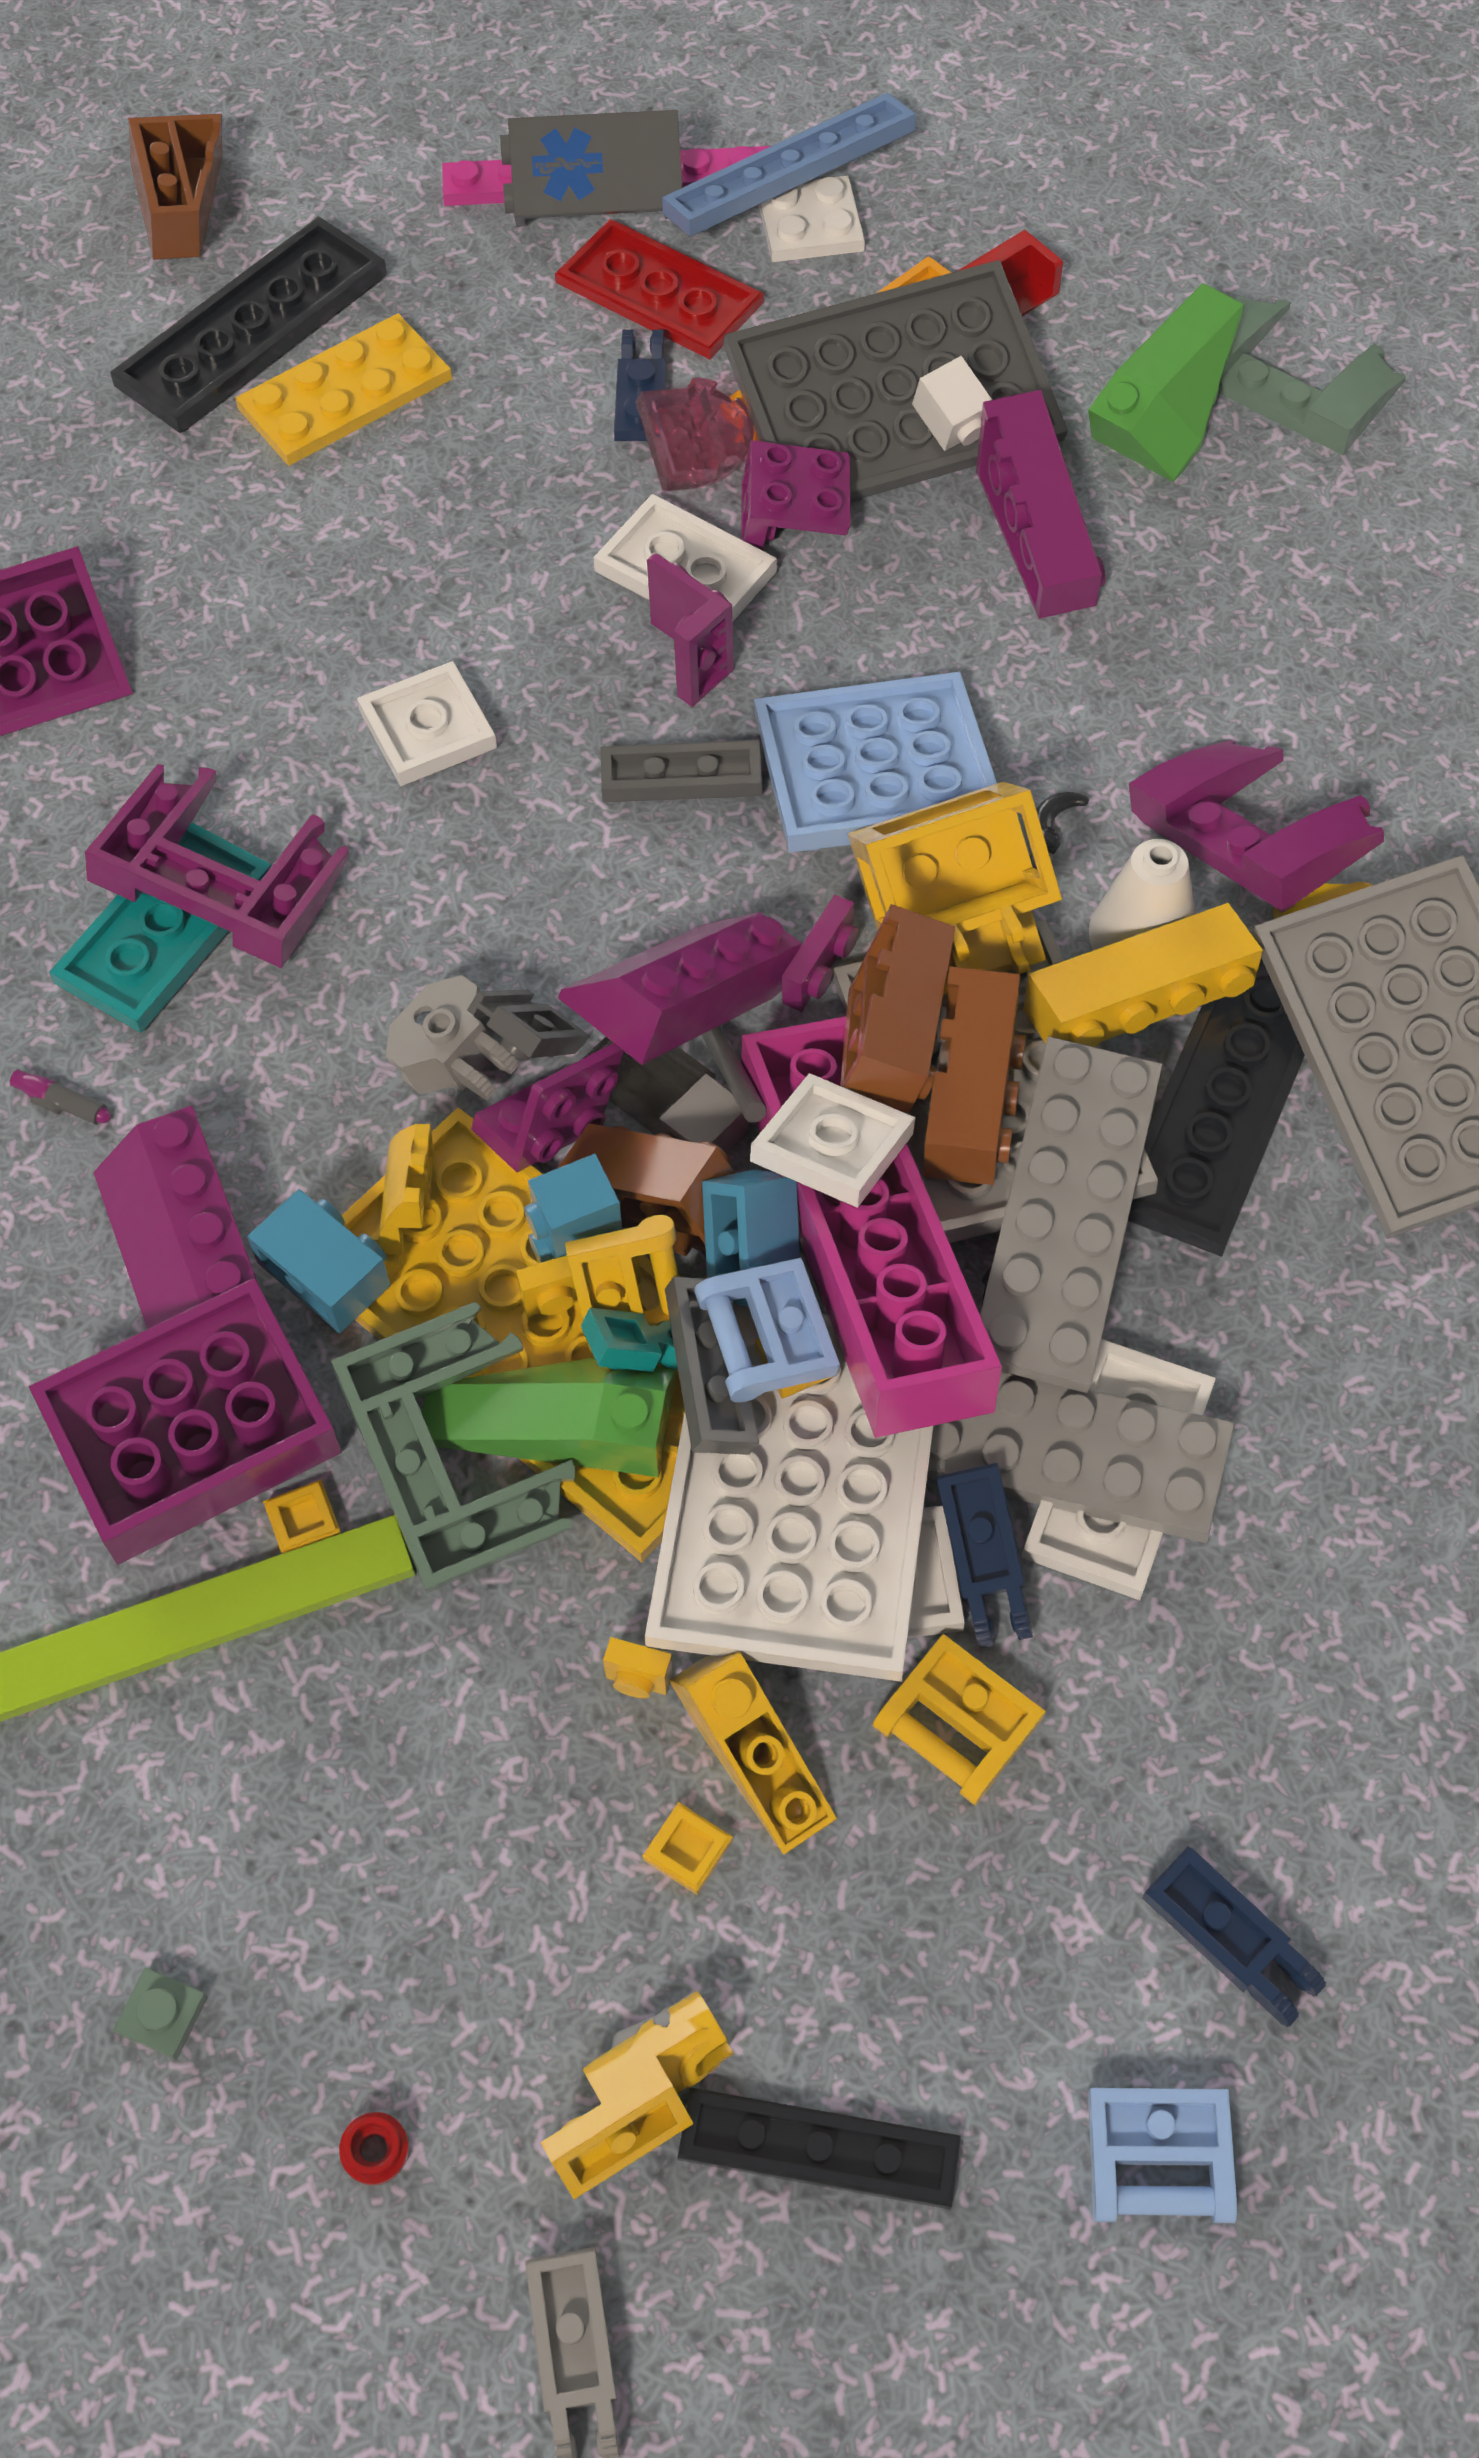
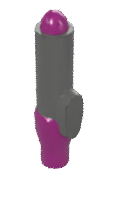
(57, 1098)

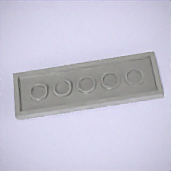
(1068, 1212)
(1094, 1455)

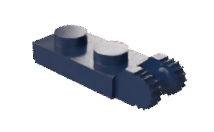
(632, 379)
(984, 1547)
(1230, 1932)

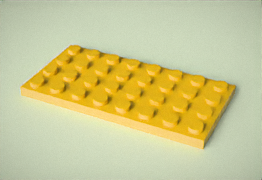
(469, 1254)

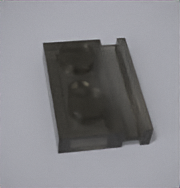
(655, 1086)

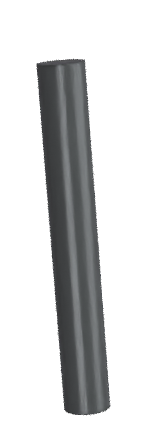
(735, 1074)

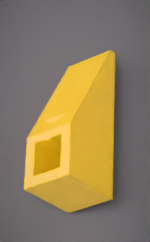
(753, 1747)

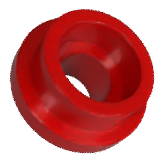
(358, 2132)

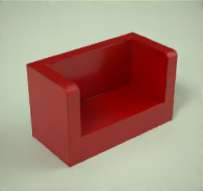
(1029, 268)

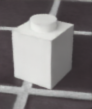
(951, 403)

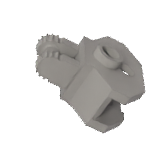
(449, 1044)

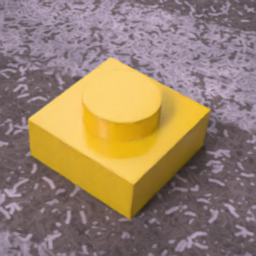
(637, 1668)

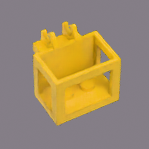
(967, 869)

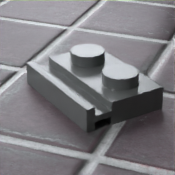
(527, 1027)

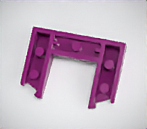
(1185, 806)
(267, 916)

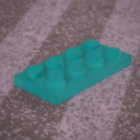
(147, 948)

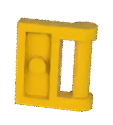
(605, 1270)
(970, 1701)

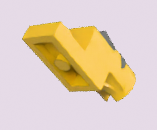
(638, 2093)

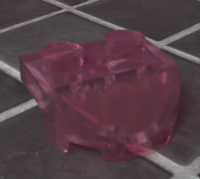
(694, 434)

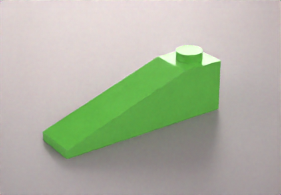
(1166, 389)
(559, 1415)

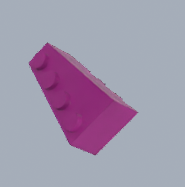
(1037, 505)

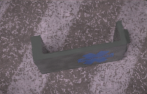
(591, 163)

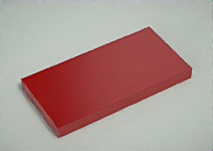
(659, 288)

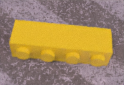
(1144, 978)

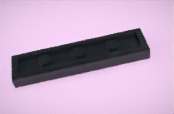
(820, 2148)

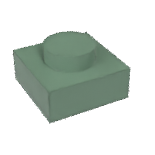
(160, 2013)

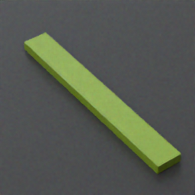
(201, 1616)

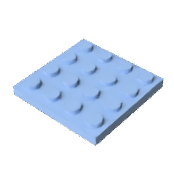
(868, 754)

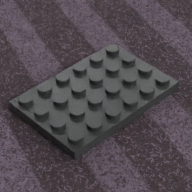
(853, 368)

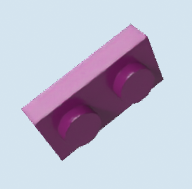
(810, 968)

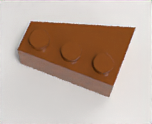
(176, 179)
(897, 1010)
(973, 1078)
(655, 1176)

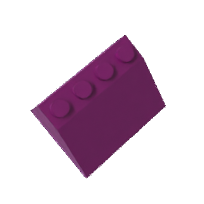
(53, 643)
(185, 1420)

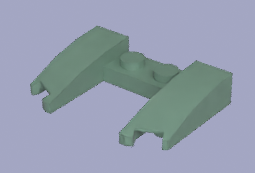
(1326, 416)
(382, 1395)

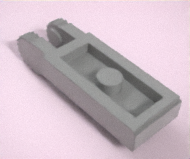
(573, 2346)

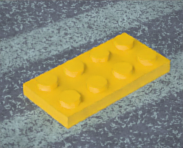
(343, 389)

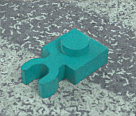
(627, 1340)

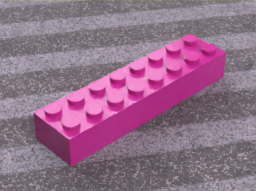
(882, 1266)

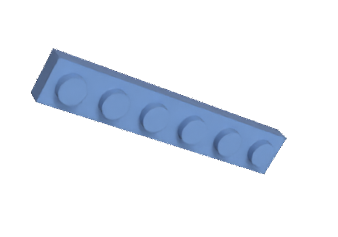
(788, 164)

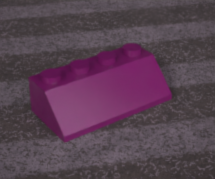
(685, 984)
(171, 1217)

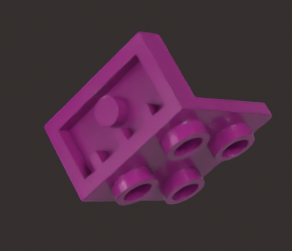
(793, 491)
(699, 624)
(550, 1112)

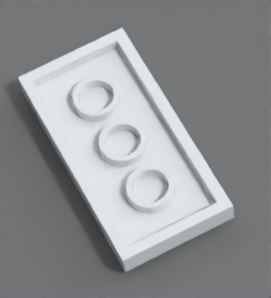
(1101, 1549)

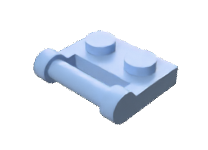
(786, 1323)
(1161, 2129)

